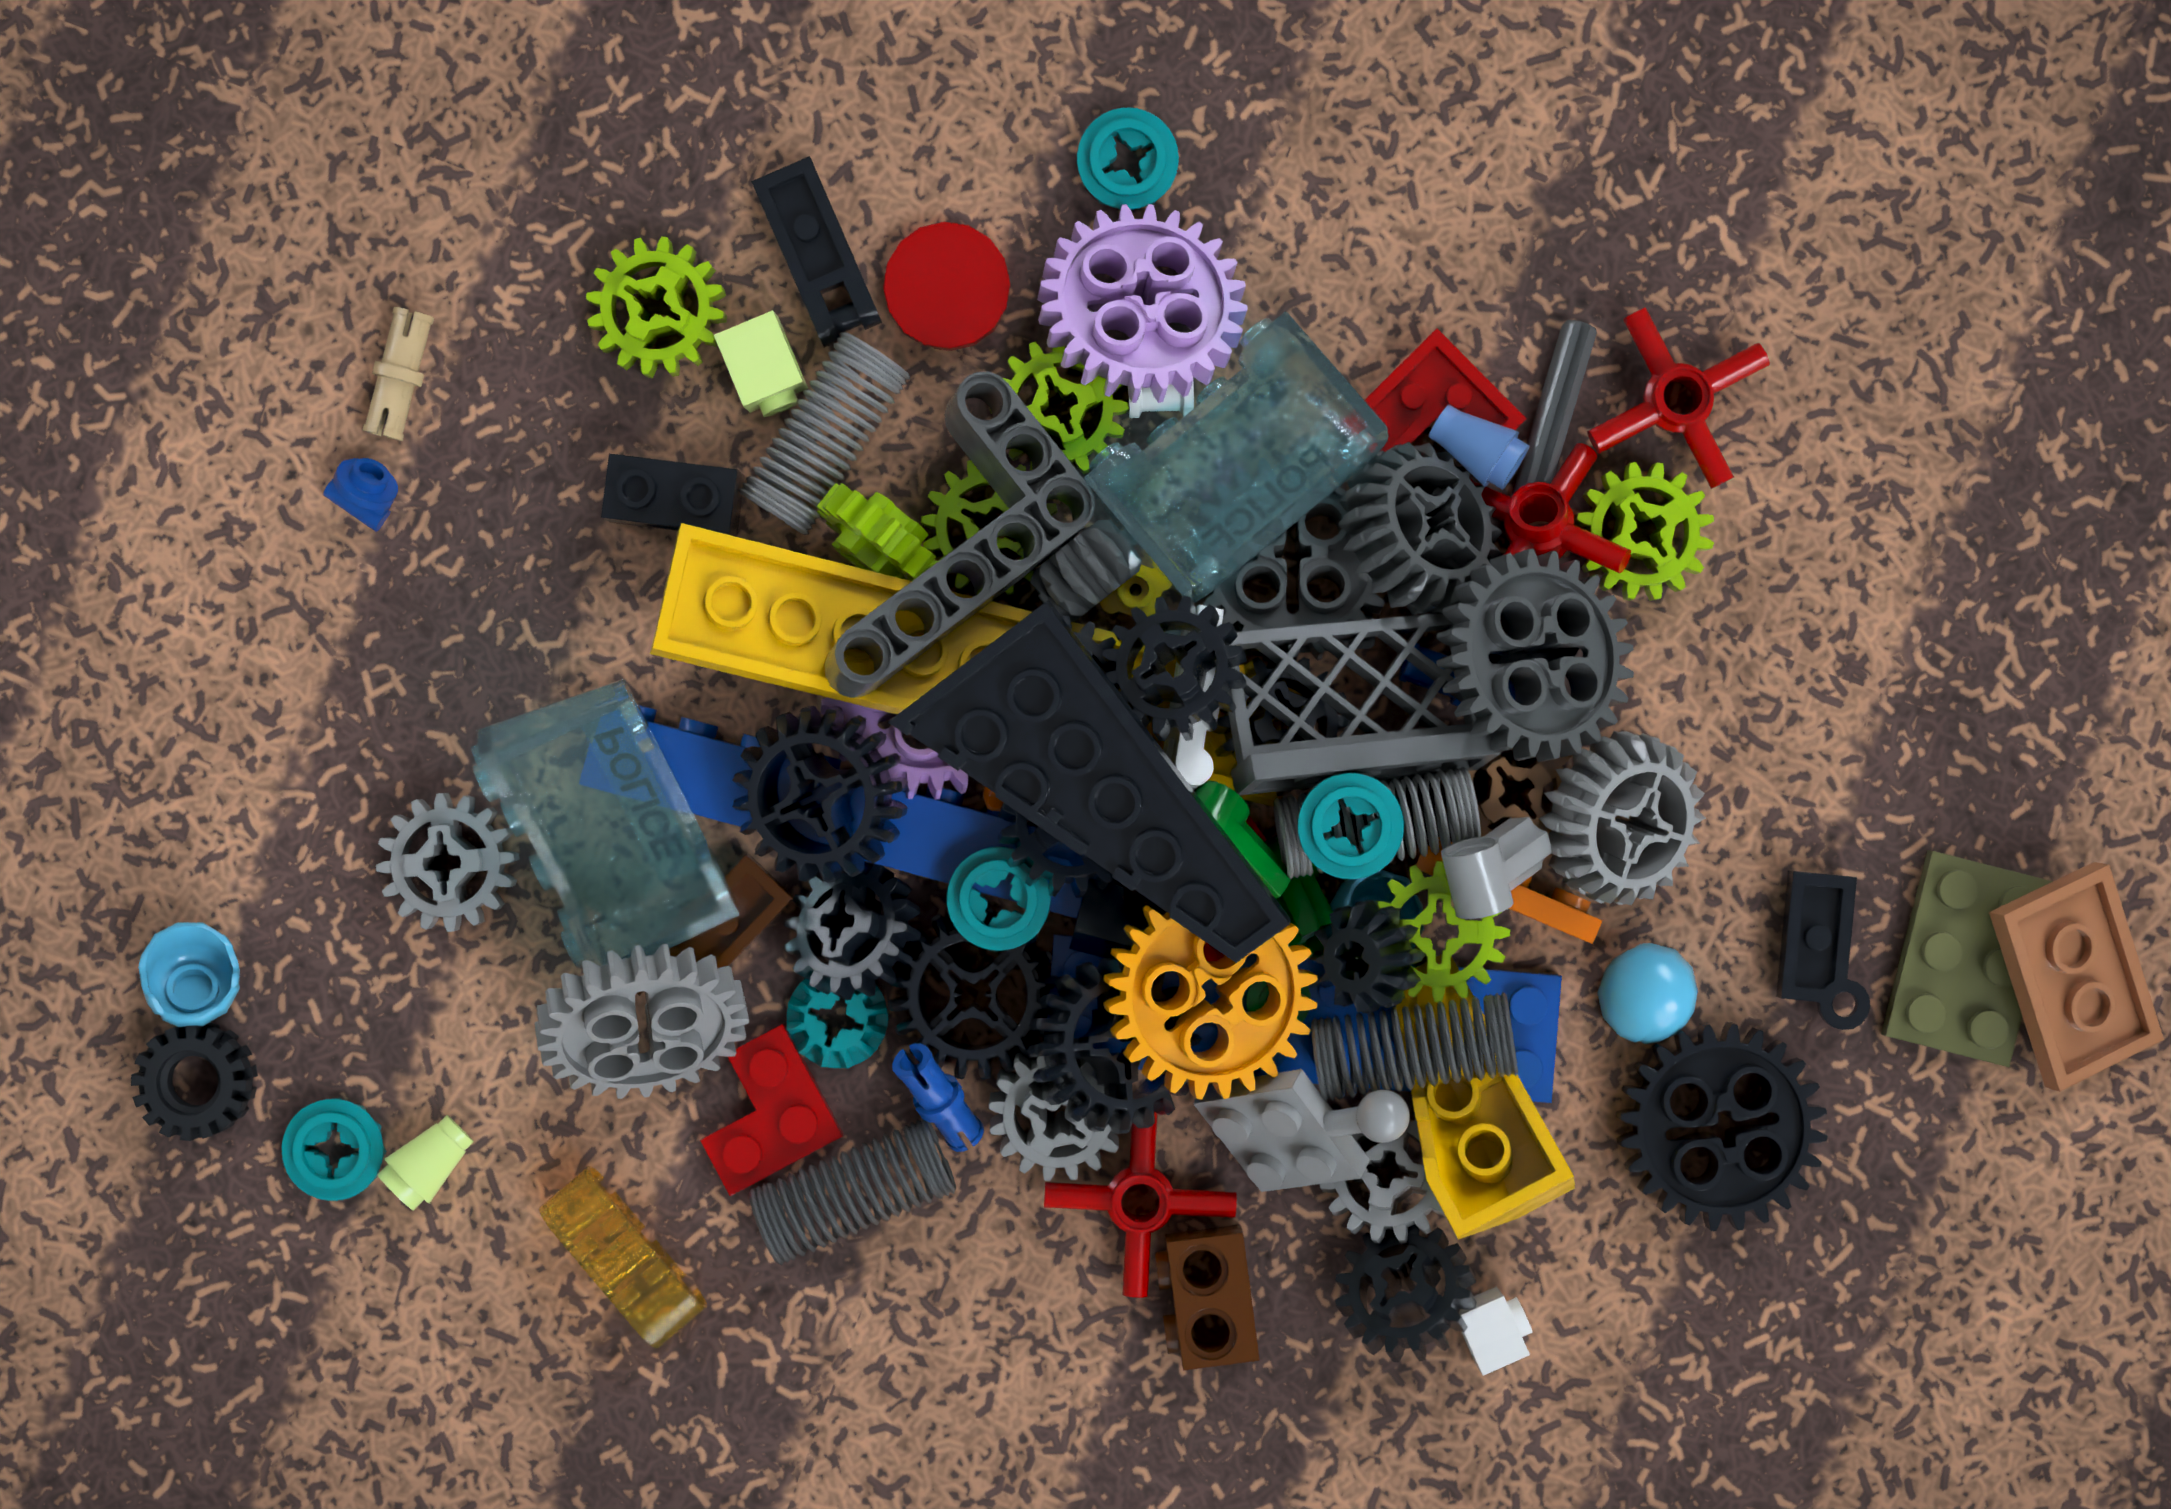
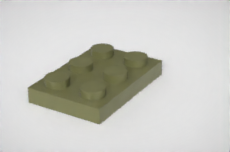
(1951, 970)

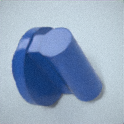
(363, 490)

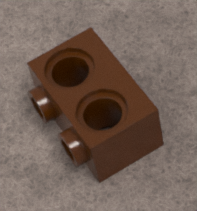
(1222, 1295)

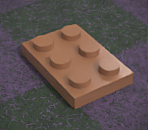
(2076, 976)

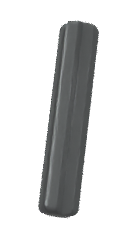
(1556, 403)

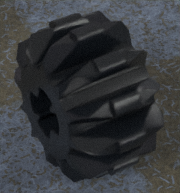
(1367, 956)

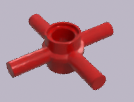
(1701, 385)
(1550, 503)
(1139, 1227)

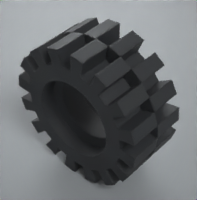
(157, 1087)

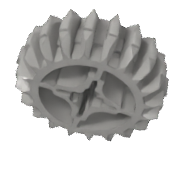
(1619, 857)

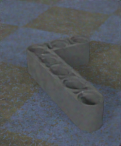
(979, 556)

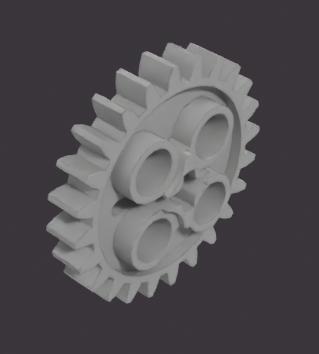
(593, 1021)

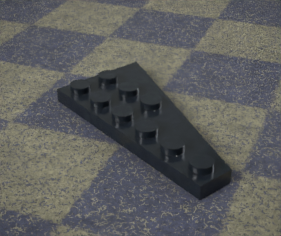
(1076, 760)

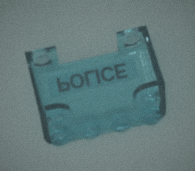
(1240, 461)
(604, 824)

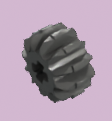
(1087, 569)

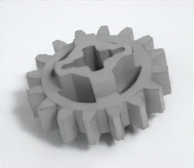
(448, 893)
(1046, 1133)
(1382, 1200)

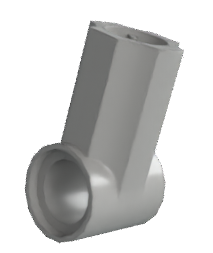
(1490, 866)

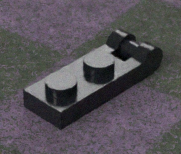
(815, 248)

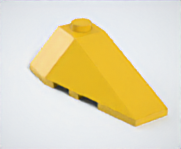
(1482, 1139)

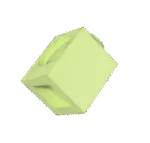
(762, 364)

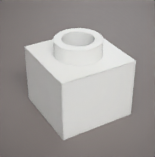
(1495, 1331)

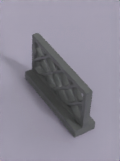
(1377, 752)

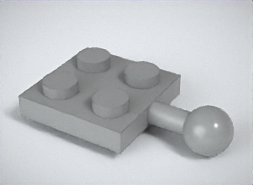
(1292, 1136)

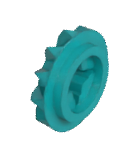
(1136, 130)
(1378, 839)
(968, 906)
(850, 1045)
(312, 1169)

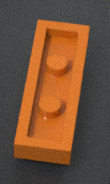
(1561, 911)

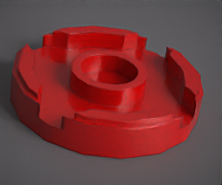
(947, 286)

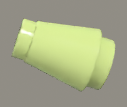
(425, 1163)

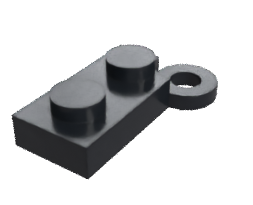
(1819, 944)

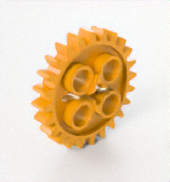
(1243, 1038)

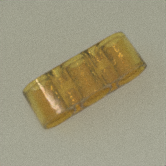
(620, 1259)

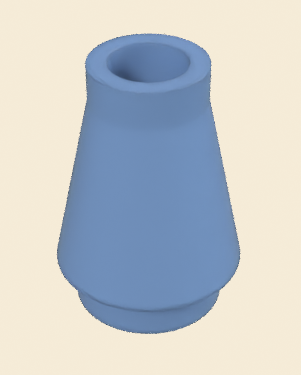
(1480, 446)

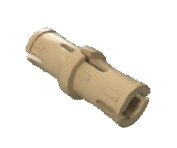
(398, 373)

